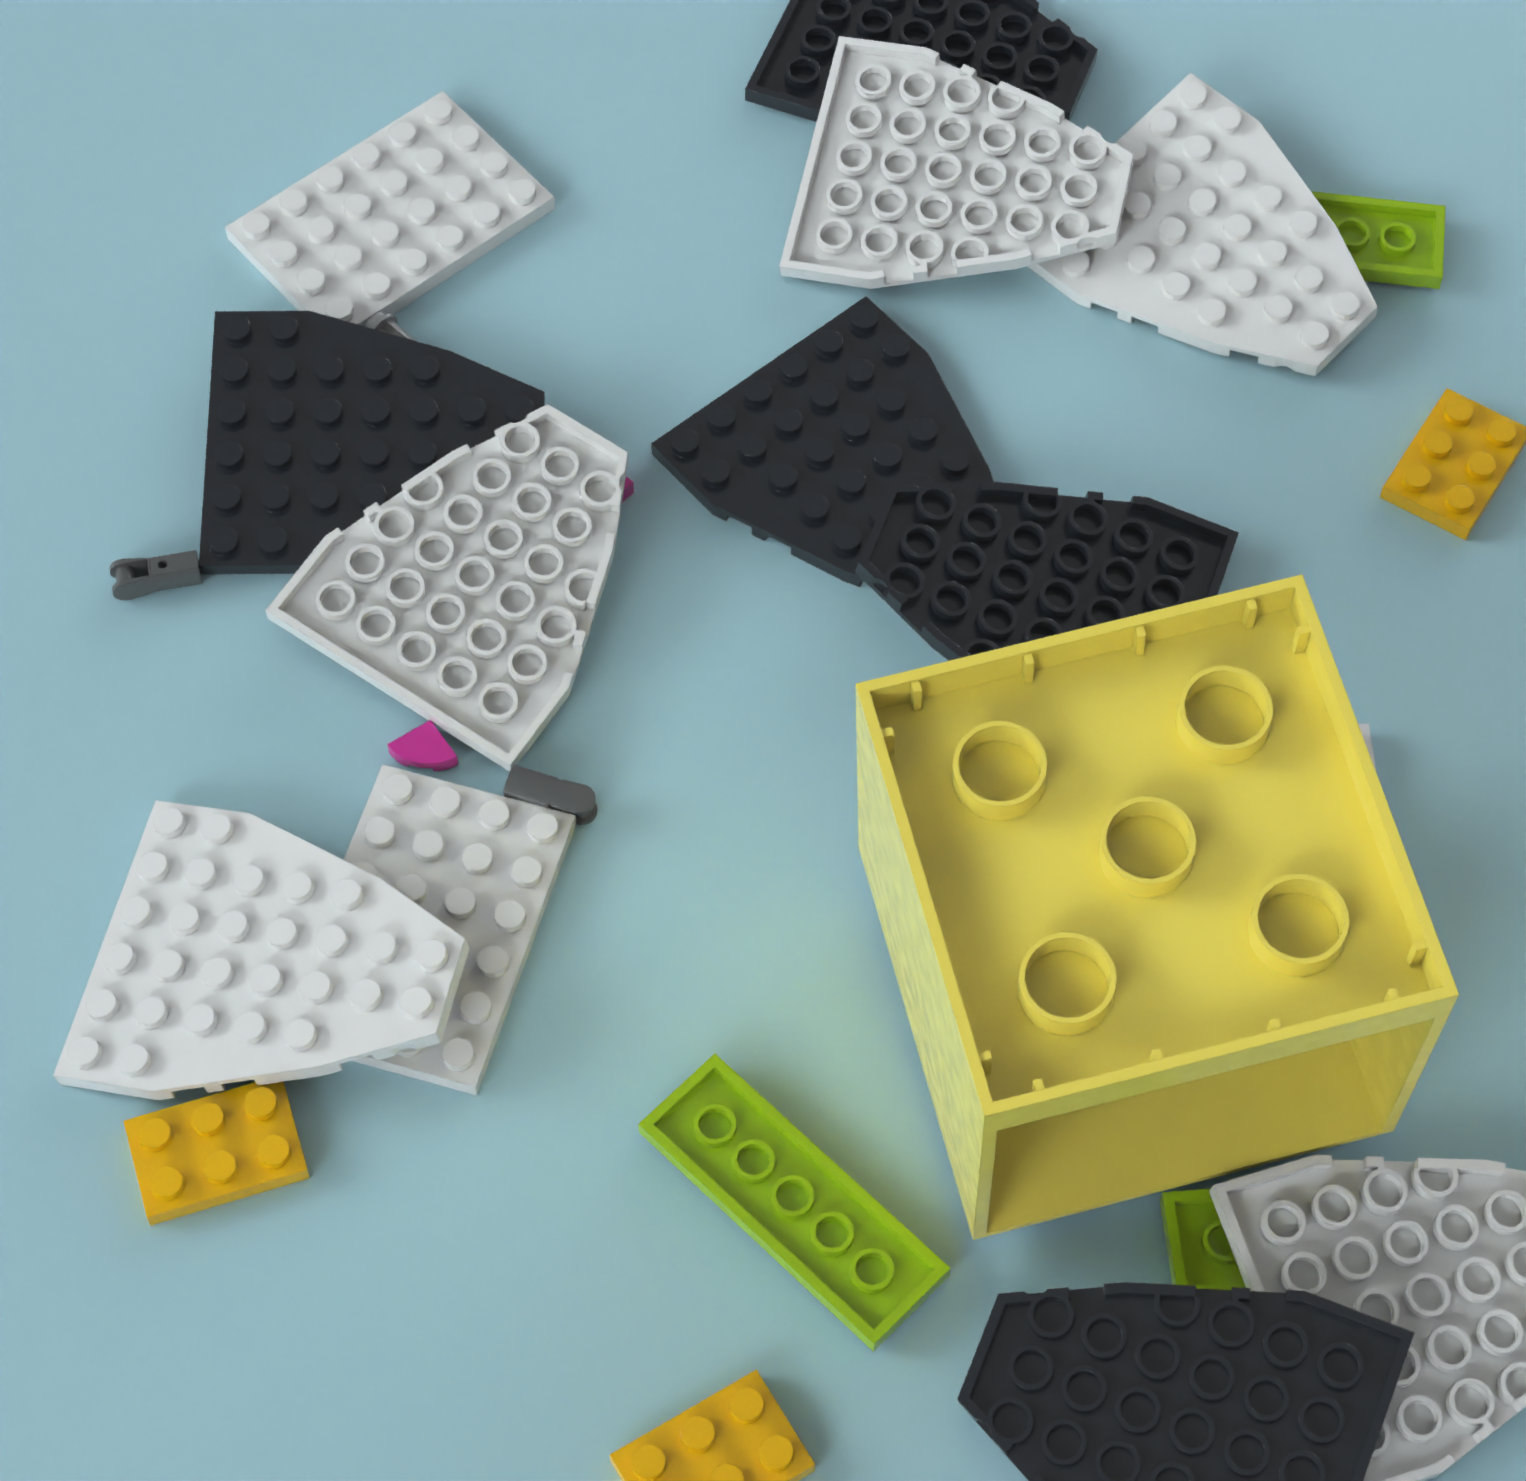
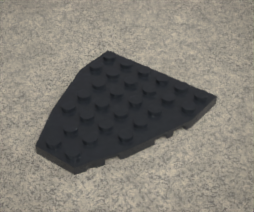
(995, 37)
(323, 423)
(821, 438)
(1033, 563)
(1183, 1384)

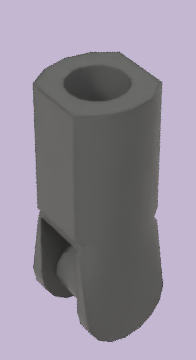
(148, 575)
(552, 793)

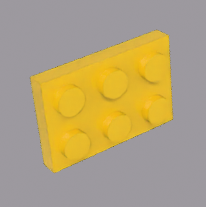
(1455, 464)
(215, 1150)
(723, 1438)

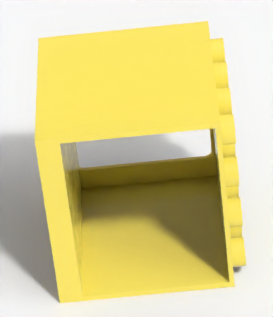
(1144, 904)

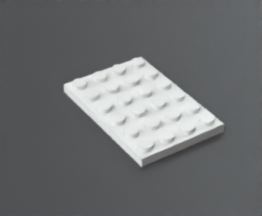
(391, 215)
(483, 872)

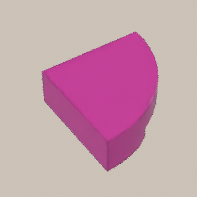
(423, 749)

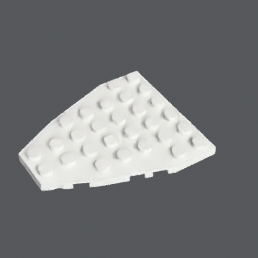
(943, 175)
(1222, 242)
(473, 582)
(253, 963)
(1419, 1248)

